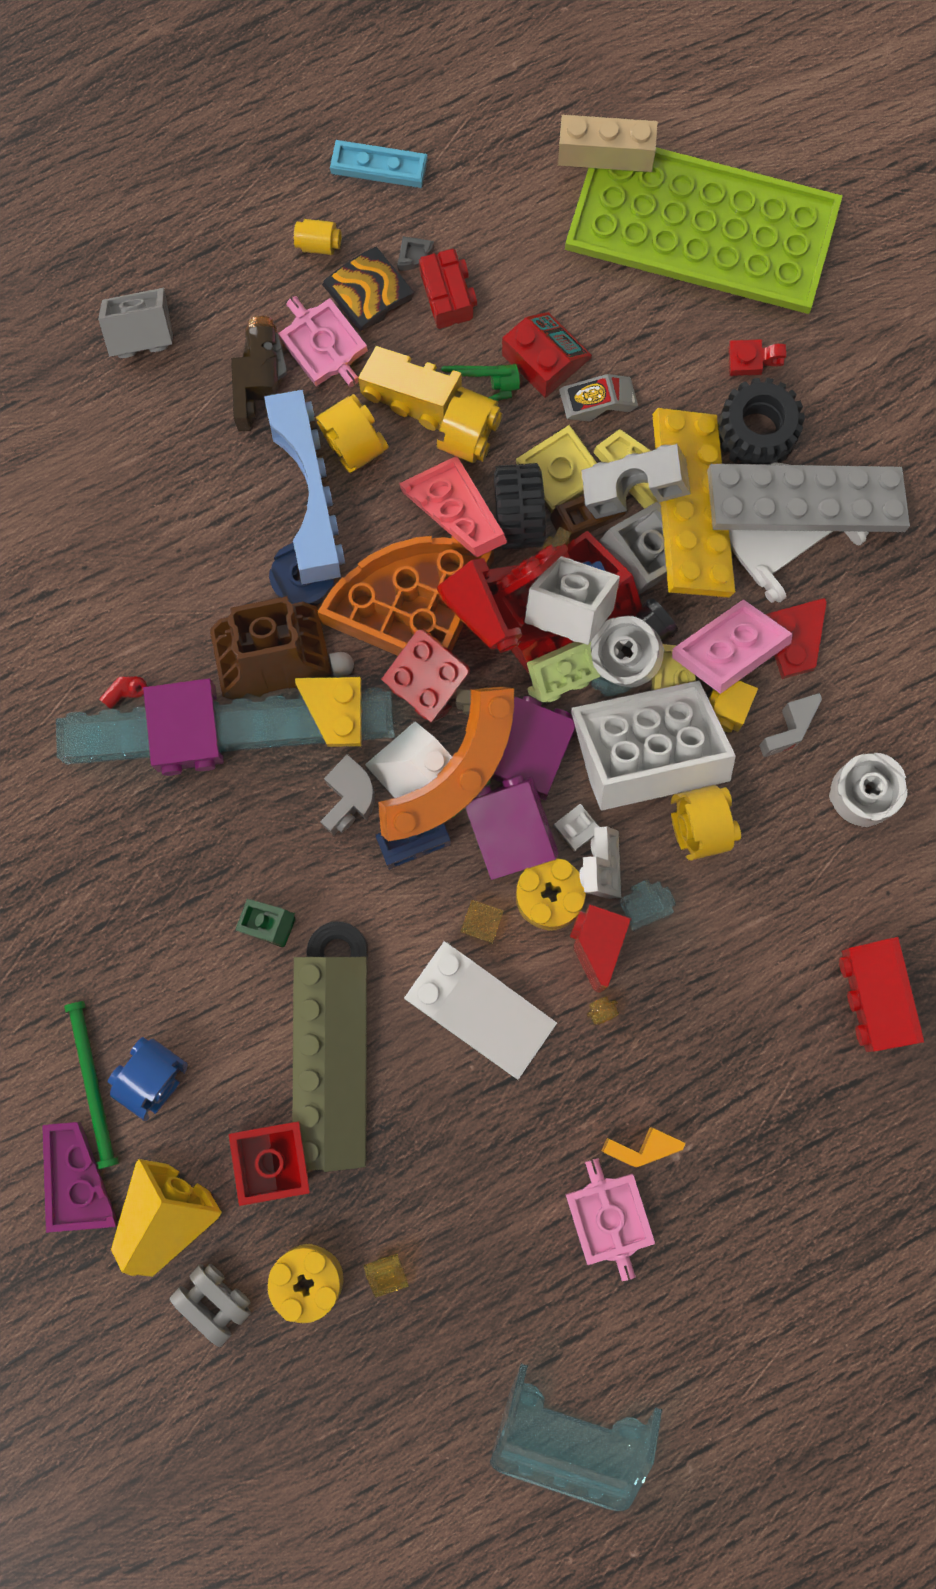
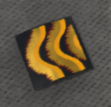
(368, 288)

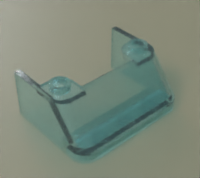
(572, 1454)

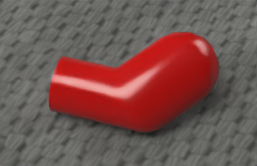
(123, 688)

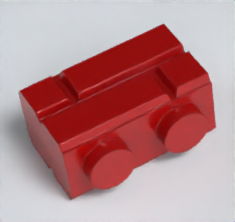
(446, 288)

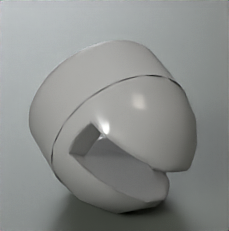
(341, 664)

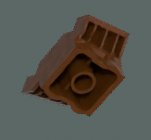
(268, 647)

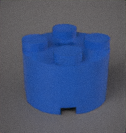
(146, 1078)

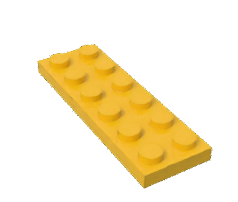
(694, 552)

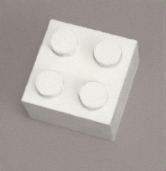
(572, 600)

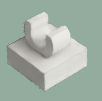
(576, 827)

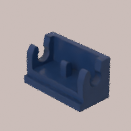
(411, 848)

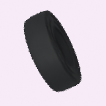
(337, 930)

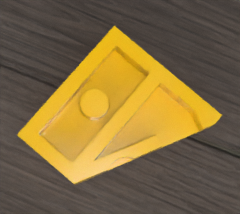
(335, 708)

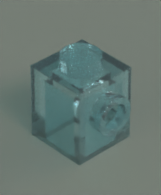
(647, 904)

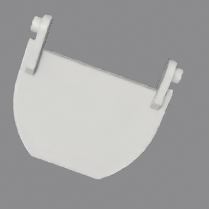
(769, 551)

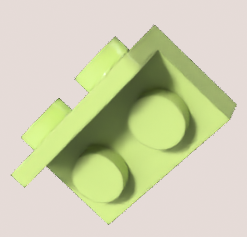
(561, 671)

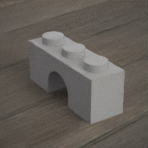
(609, 483)

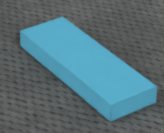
(378, 163)

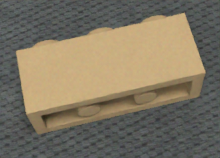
(607, 143)

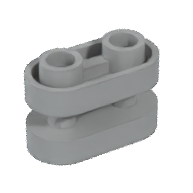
(209, 1283)

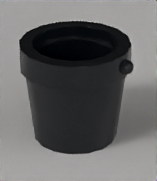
(658, 619)

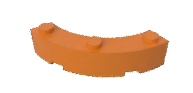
(462, 776)

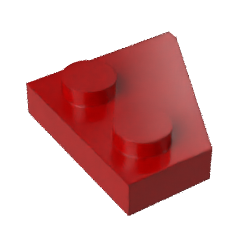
(806, 626)

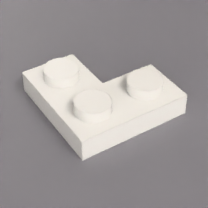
(602, 872)

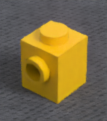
(733, 705)

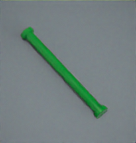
(91, 1084)

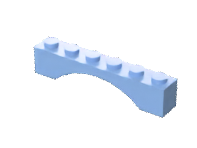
(314, 543)

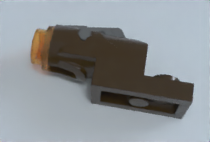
(257, 371)

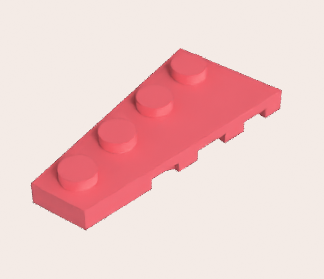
(456, 505)

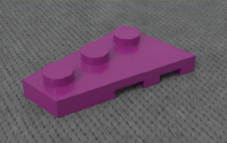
(73, 1182)

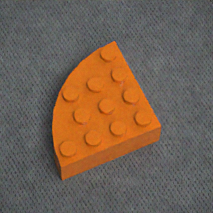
(397, 594)

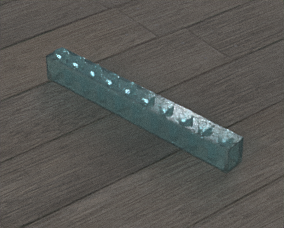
(238, 726)

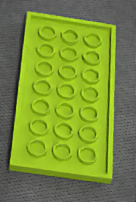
(709, 227)

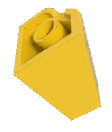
(159, 1218)

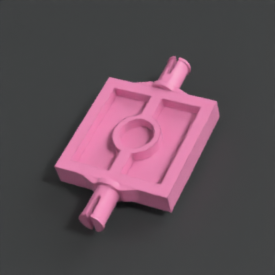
(322, 342)
(610, 1219)

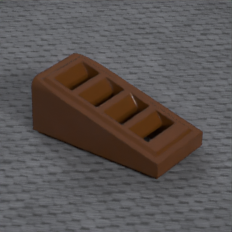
(566, 517)

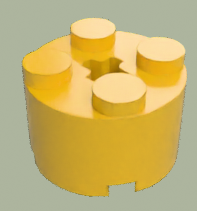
(469, 425)
(351, 434)
(704, 821)
(542, 912)
(295, 1302)

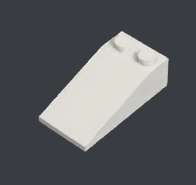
(480, 1010)

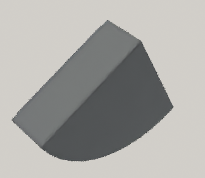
(411, 251)

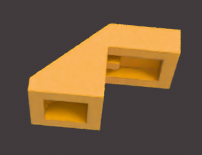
(655, 1146)

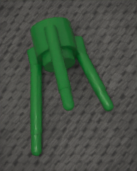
(502, 377)

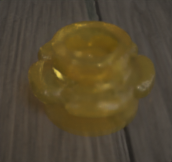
(602, 1011)

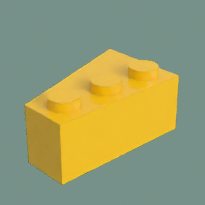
(409, 387)

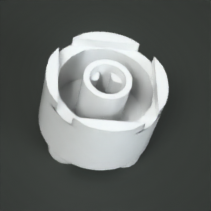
(608, 656)
(887, 790)

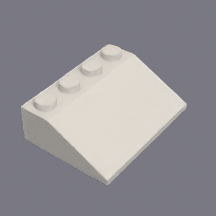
(652, 745)

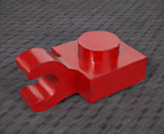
(749, 357)

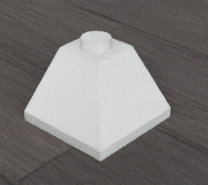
(409, 761)

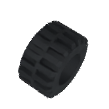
(767, 400)
(520, 505)

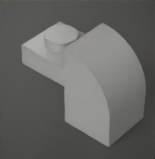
(357, 794)

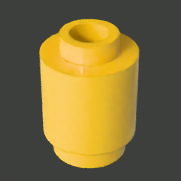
(317, 236)

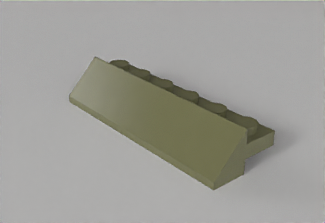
(330, 1060)

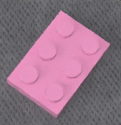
(731, 646)

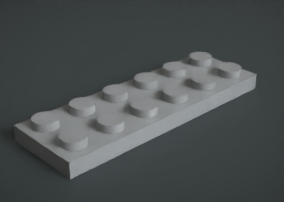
(807, 498)

